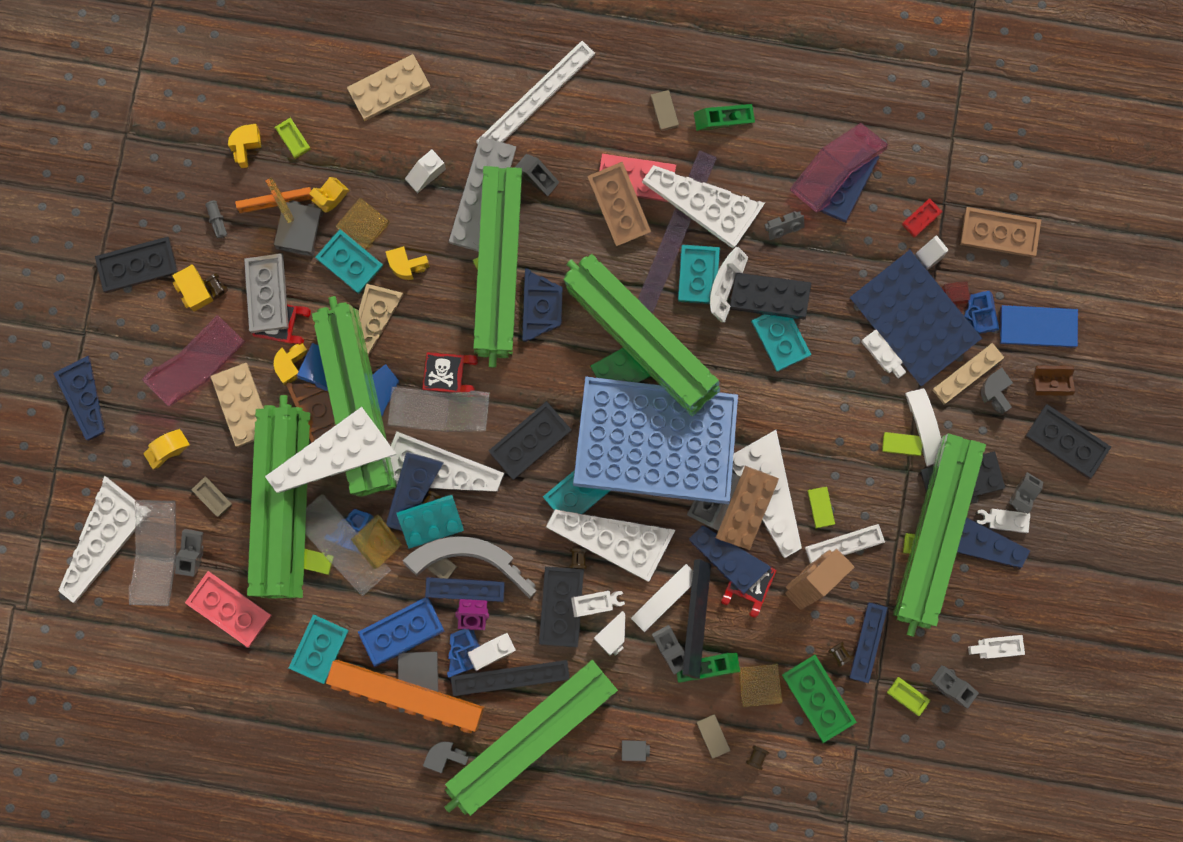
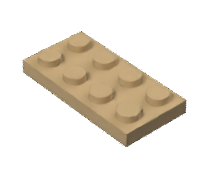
(388, 87)
(238, 401)

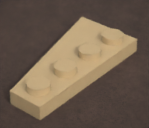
(375, 312)

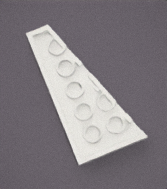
(710, 206)
(340, 449)
(456, 470)
(779, 515)
(102, 537)
(620, 542)

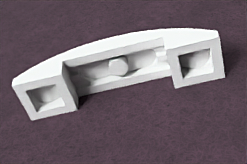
(723, 282)
(926, 424)
(664, 598)

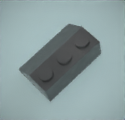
(712, 513)

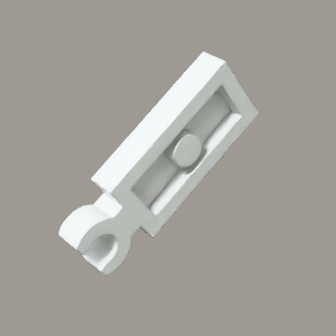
(1005, 520)
(595, 603)

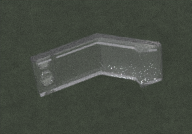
(438, 410)
(333, 538)
(154, 553)

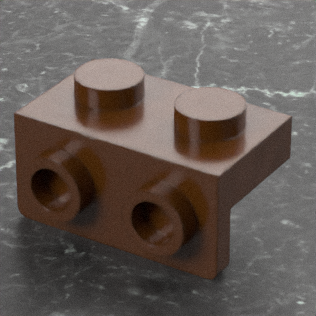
(1054, 380)

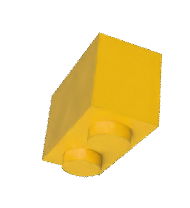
(192, 287)

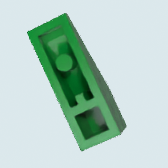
(723, 117)
(715, 666)

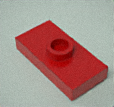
(922, 218)

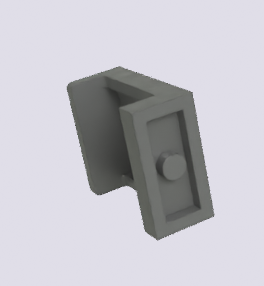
(301, 233)

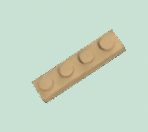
(968, 373)

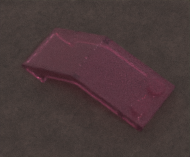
(835, 164)
(195, 362)

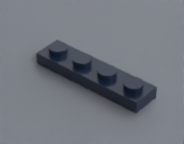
(464, 589)
(868, 642)

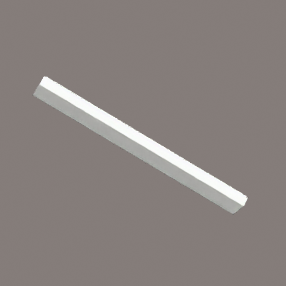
(540, 93)

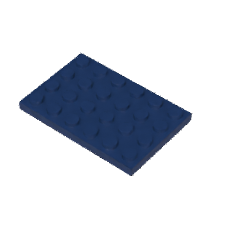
(915, 317)

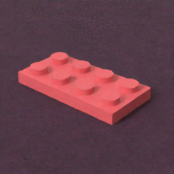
(637, 170)
(228, 609)

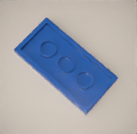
(1039, 326)
(401, 631)

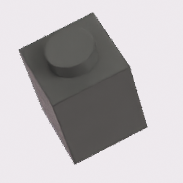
(635, 750)

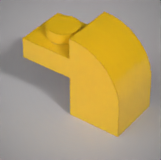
(244, 138)
(329, 195)
(402, 266)
(284, 363)
(164, 447)

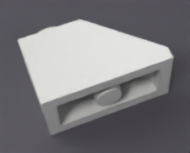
(425, 171)
(931, 253)
(612, 635)
(491, 651)

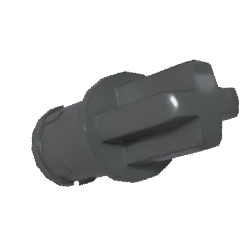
(216, 219)

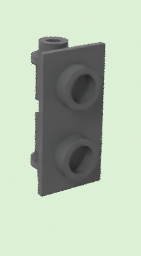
(792, 223)

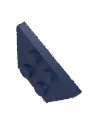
(541, 306)

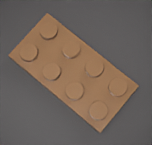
(619, 204)
(1000, 232)
(747, 507)

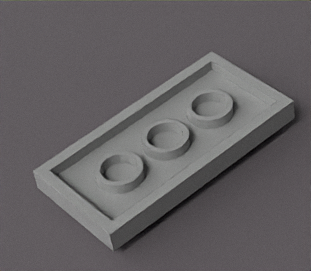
(266, 293)

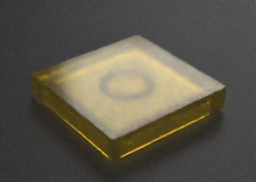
(279, 200)
(362, 223)
(376, 542)
(760, 685)

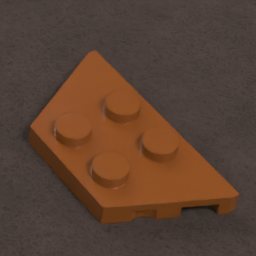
(315, 402)

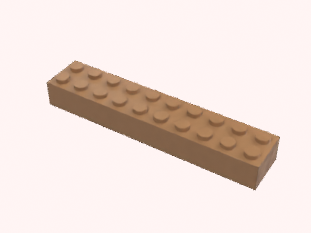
(818, 578)

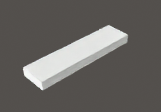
(847, 543)

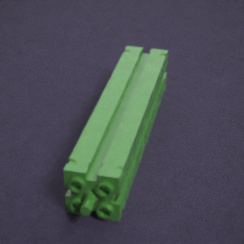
(497, 263)
(641, 334)
(351, 386)
(277, 518)
(938, 532)
(529, 739)

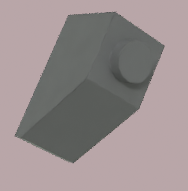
(537, 174)

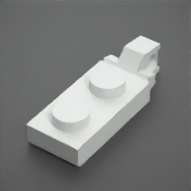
(883, 354)
(999, 647)

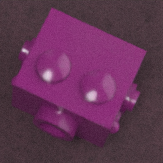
(472, 614)

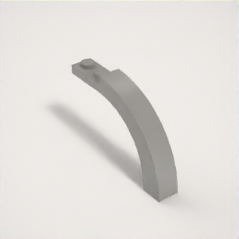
(471, 547)

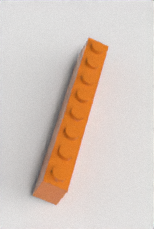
(405, 695)

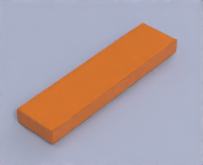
(268, 201)

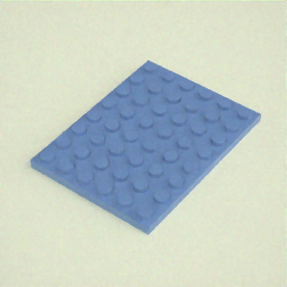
(650, 445)

